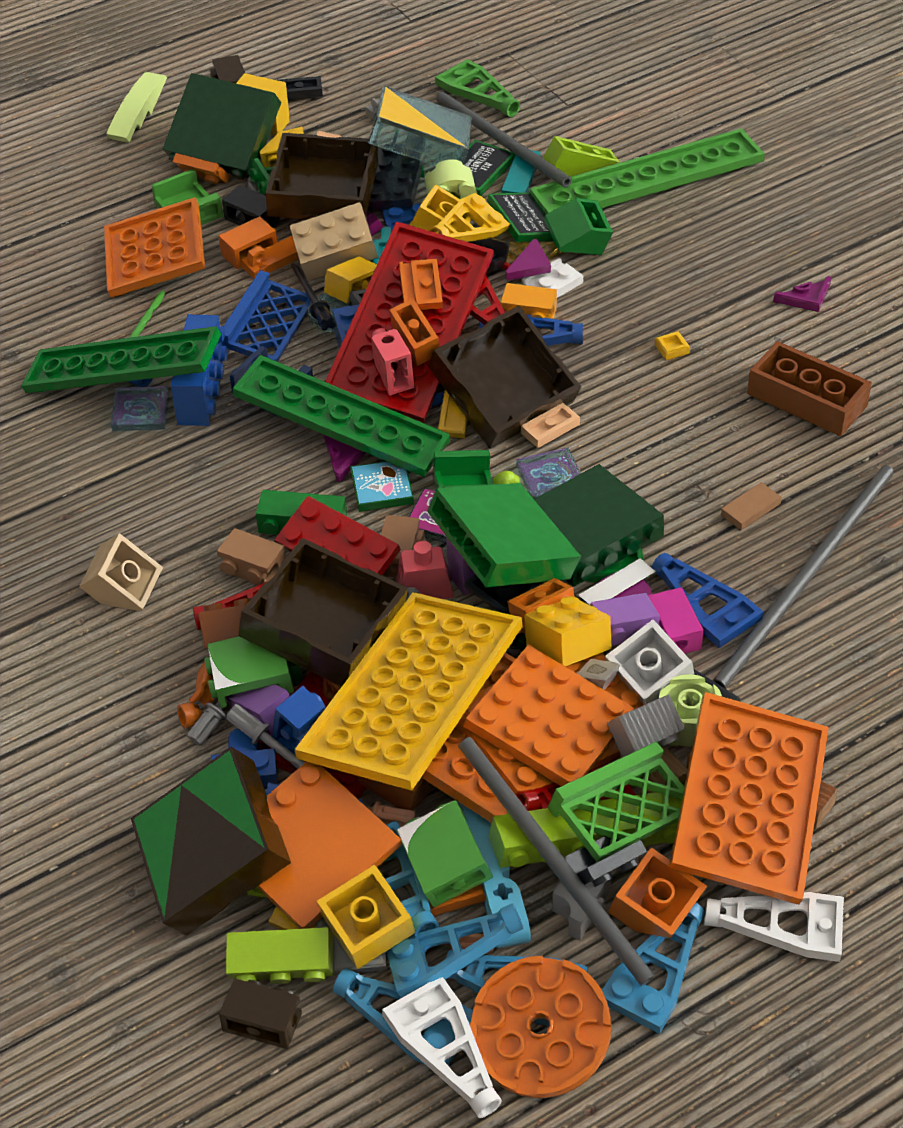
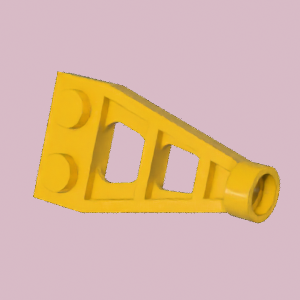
(490, 221)

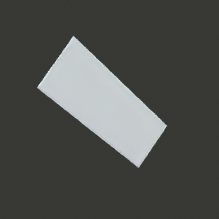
(618, 582)

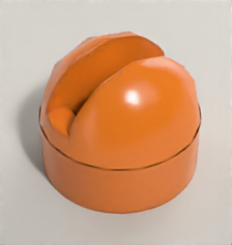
(188, 714)

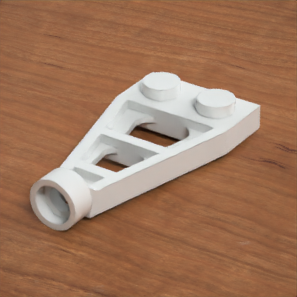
(823, 914)
(421, 1010)

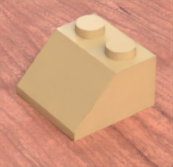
(121, 575)

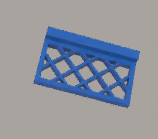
(248, 312)

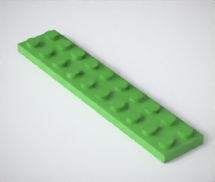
(654, 171)

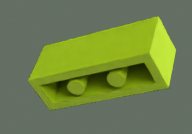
(281, 955)

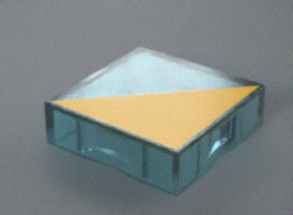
(419, 128)

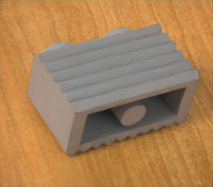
(645, 725)

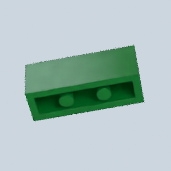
(278, 507)

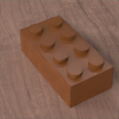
(809, 388)

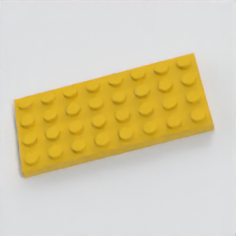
(409, 690)

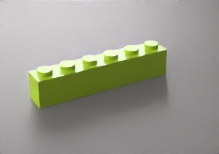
(515, 849)

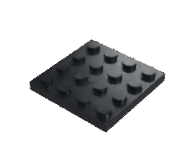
(395, 180)

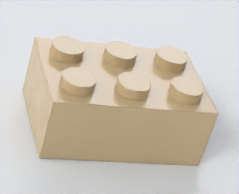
(332, 240)

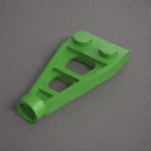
(466, 72)

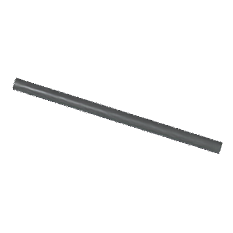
(506, 141)
(556, 862)

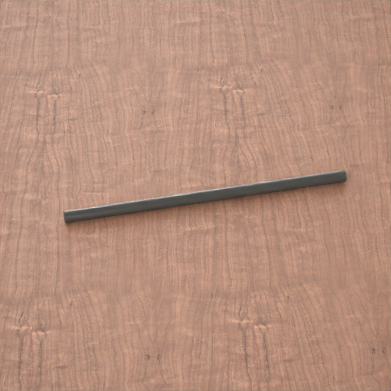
(803, 577)

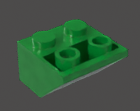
(579, 227)

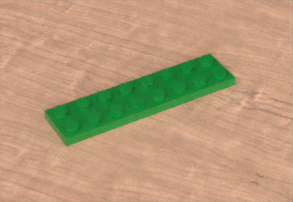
(122, 360)
(341, 415)

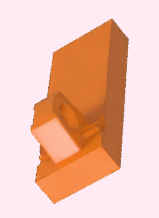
(270, 257)

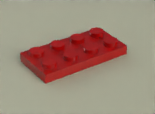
(338, 534)

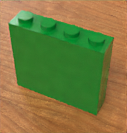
(503, 534)

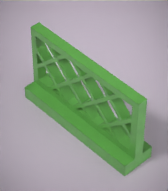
(604, 783)

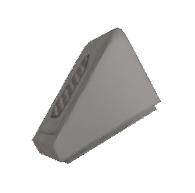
(599, 672)

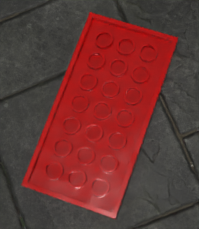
(461, 274)

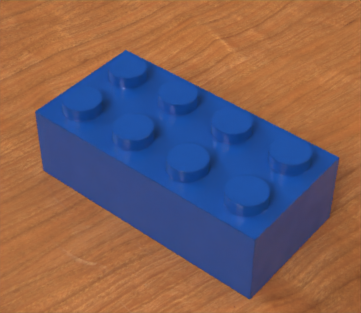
(196, 392)

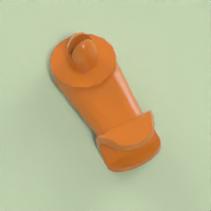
(202, 690)

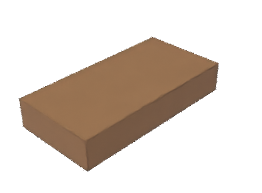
(751, 506)

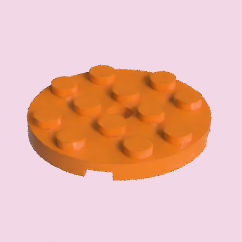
(547, 1062)

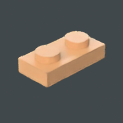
(550, 425)

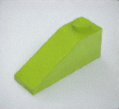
(577, 157)

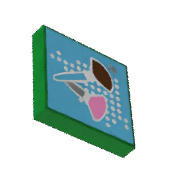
(381, 486)

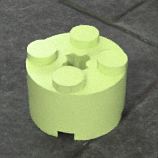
(451, 177)
(686, 695)

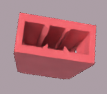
(390, 348)
(425, 570)

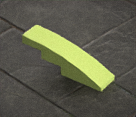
(135, 106)

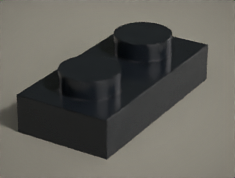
(303, 87)

